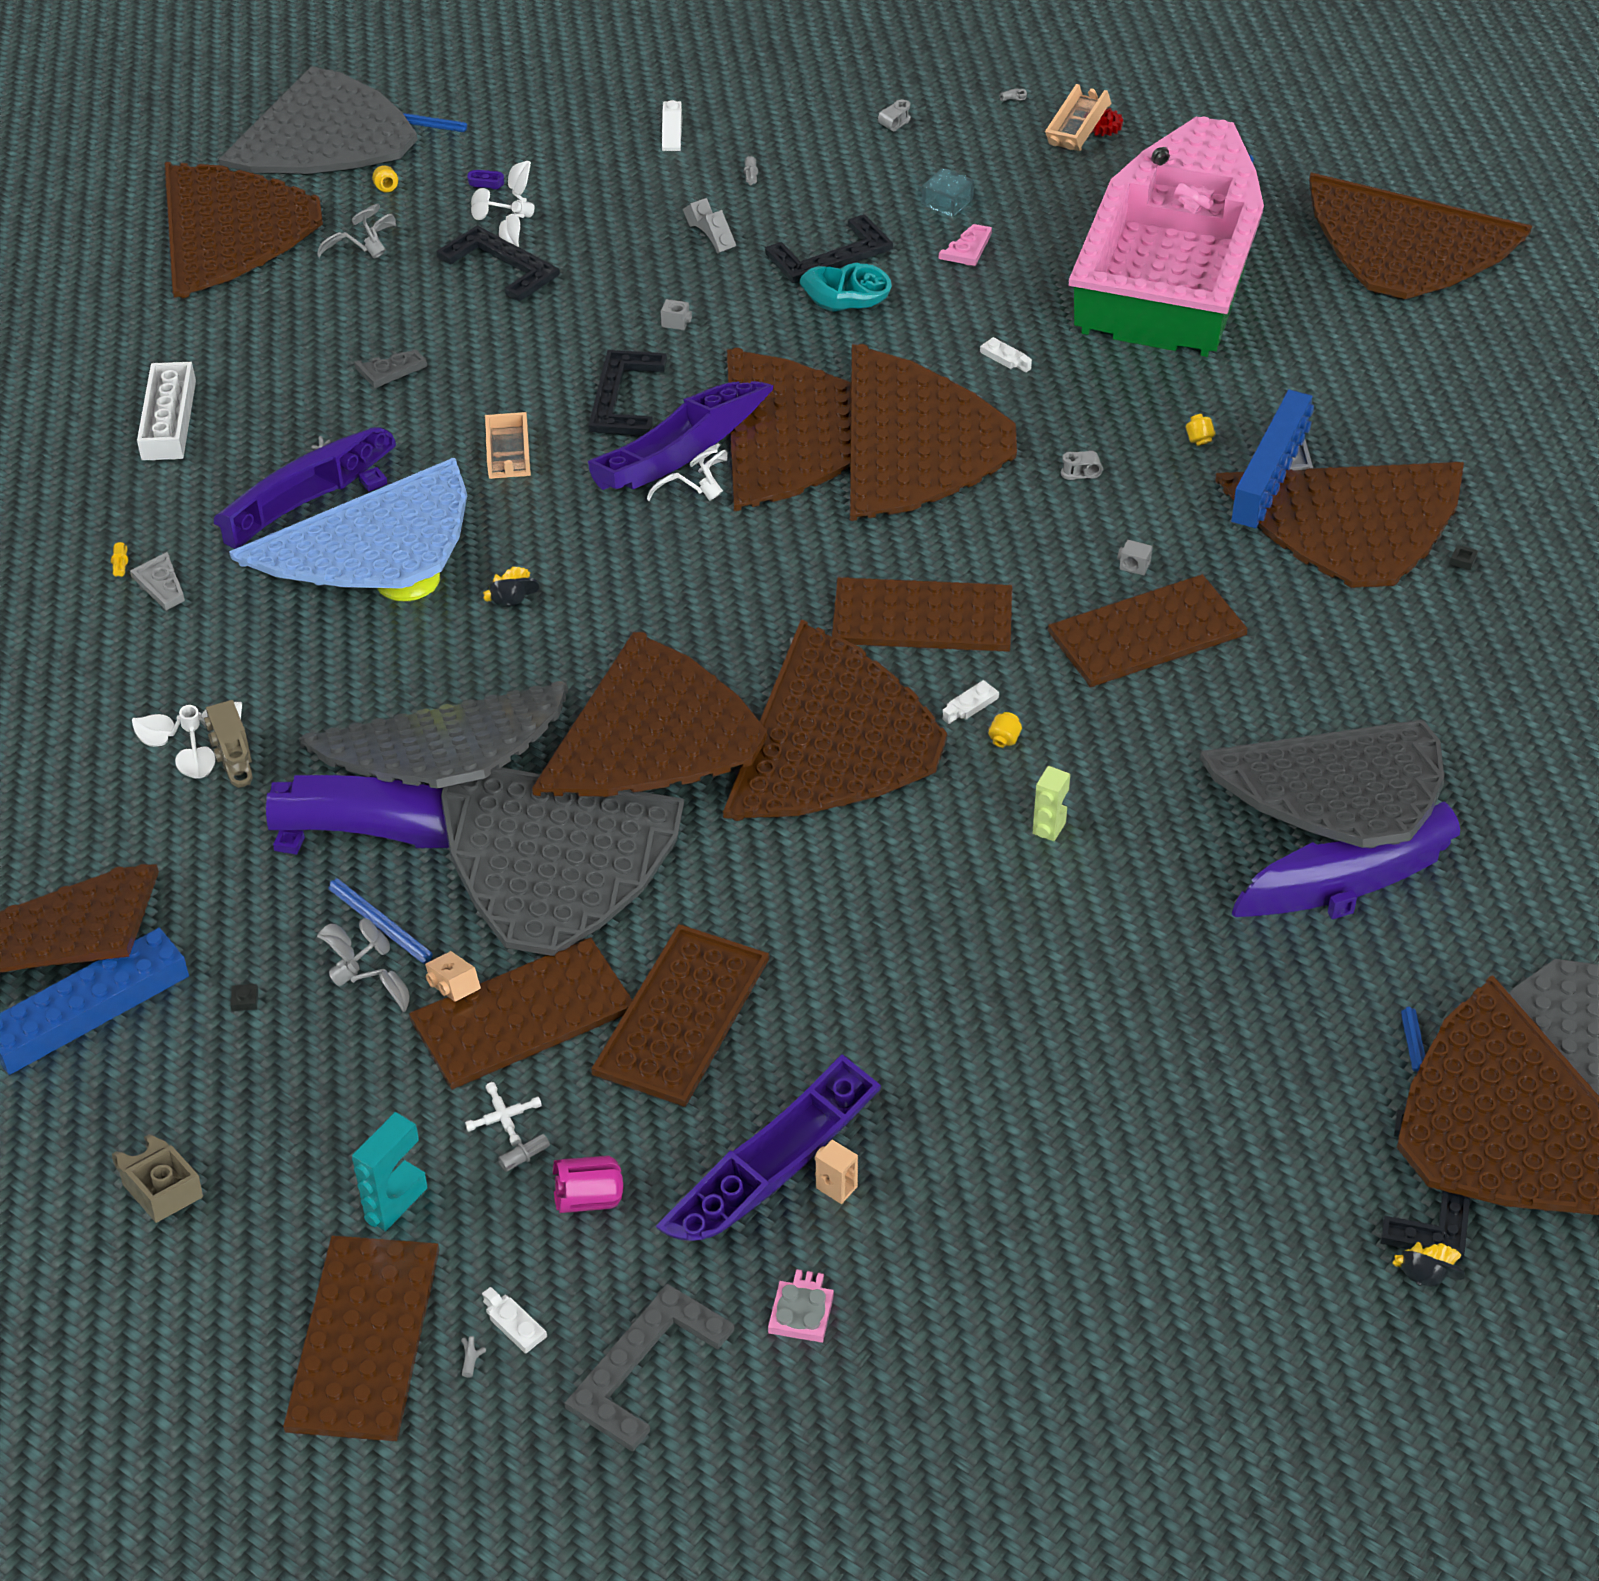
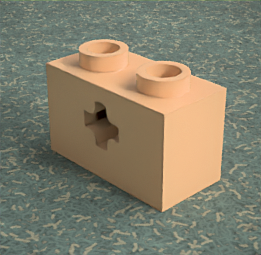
(452, 976)
(836, 1171)

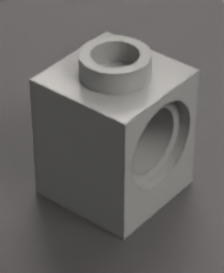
(675, 314)
(1135, 557)

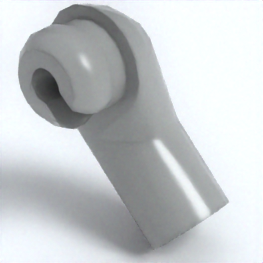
(1013, 94)

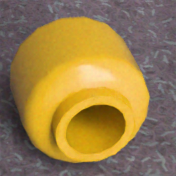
(385, 178)
(1200, 430)
(1005, 729)

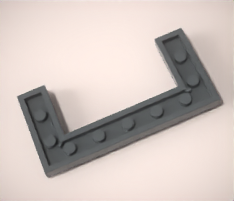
(592, 1396)

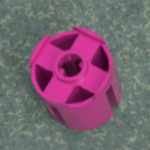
(587, 1184)

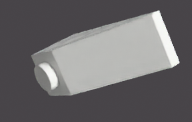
(671, 125)

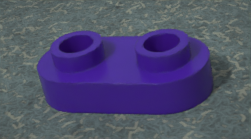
(486, 179)

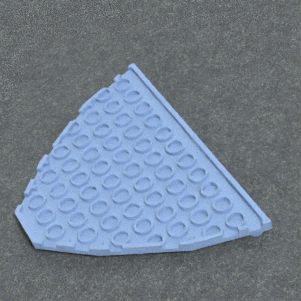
(372, 540)

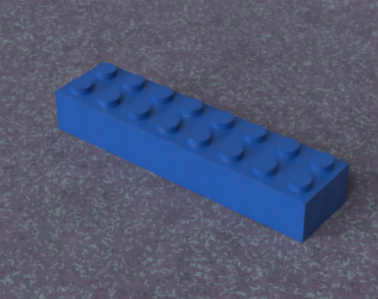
(1272, 459)
(88, 1000)

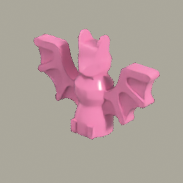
(1193, 197)

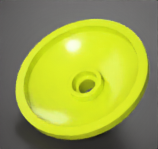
(414, 592)

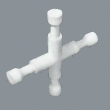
(503, 1114)

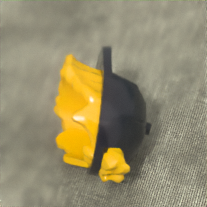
(511, 587)
(1430, 1264)

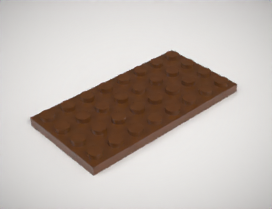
(923, 614)
(1146, 630)
(521, 1013)
(680, 1015)
(362, 1339)

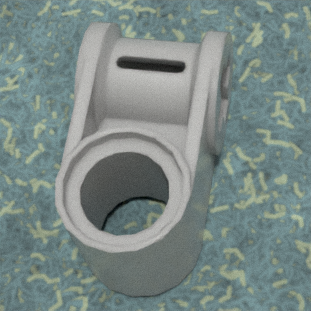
(895, 115)
(1081, 464)

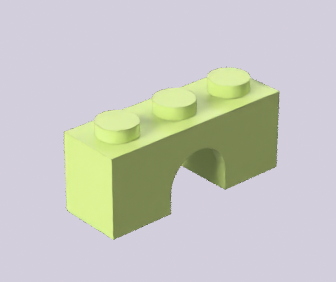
(1048, 810)

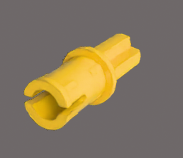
(119, 559)

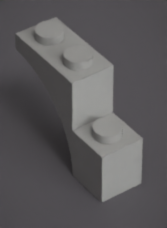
(713, 224)

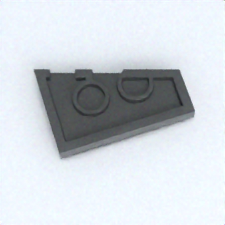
(386, 370)

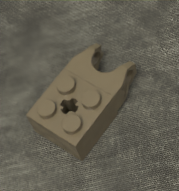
(230, 741)
(159, 1178)

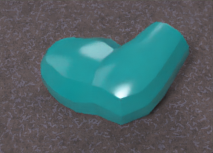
(846, 288)

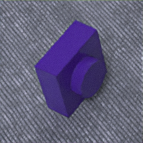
(372, 479)
(289, 841)
(1342, 904)

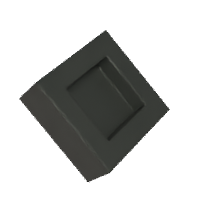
(1463, 557)
(244, 997)

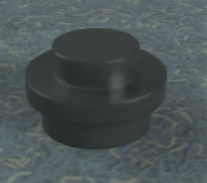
(1160, 156)

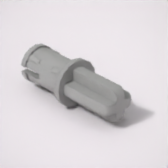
(750, 170)
(523, 1152)

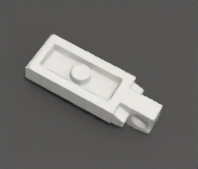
(1005, 355)
(970, 702)
(513, 1320)

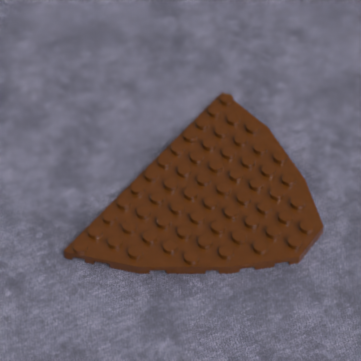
(230, 223)
(1407, 242)
(793, 435)
(917, 435)
(1360, 520)
(651, 726)
(834, 733)
(1502, 1112)

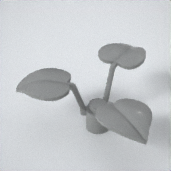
(372, 243)
(348, 967)

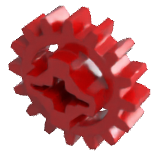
(1108, 123)

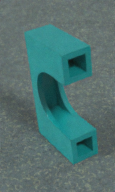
(385, 1193)

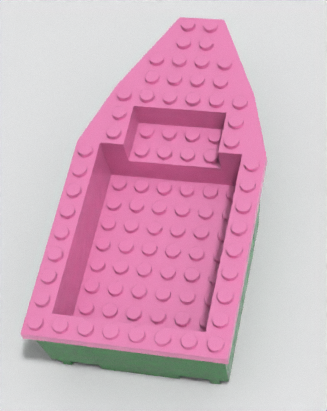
(1157, 268)

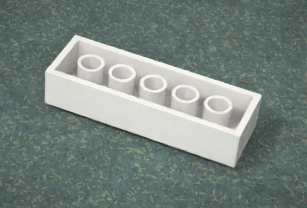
(166, 411)

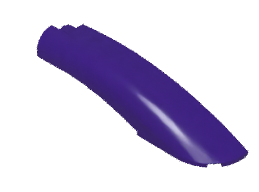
(680, 437)
(301, 481)
(359, 806)
(1322, 870)
(772, 1155)

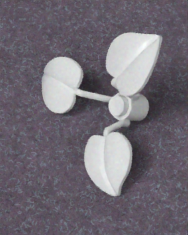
(509, 228)
(708, 484)
(156, 728)

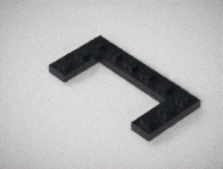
(872, 244)
(538, 271)
(603, 417)
(1451, 1226)

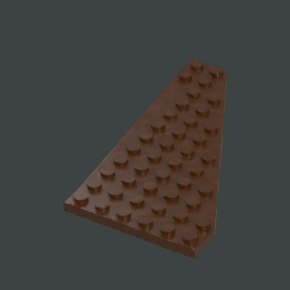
(78, 921)

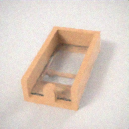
(1077, 118)
(507, 445)

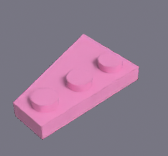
(969, 246)

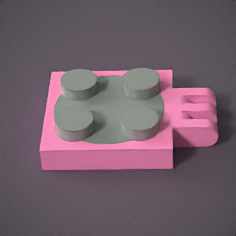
(801, 1308)

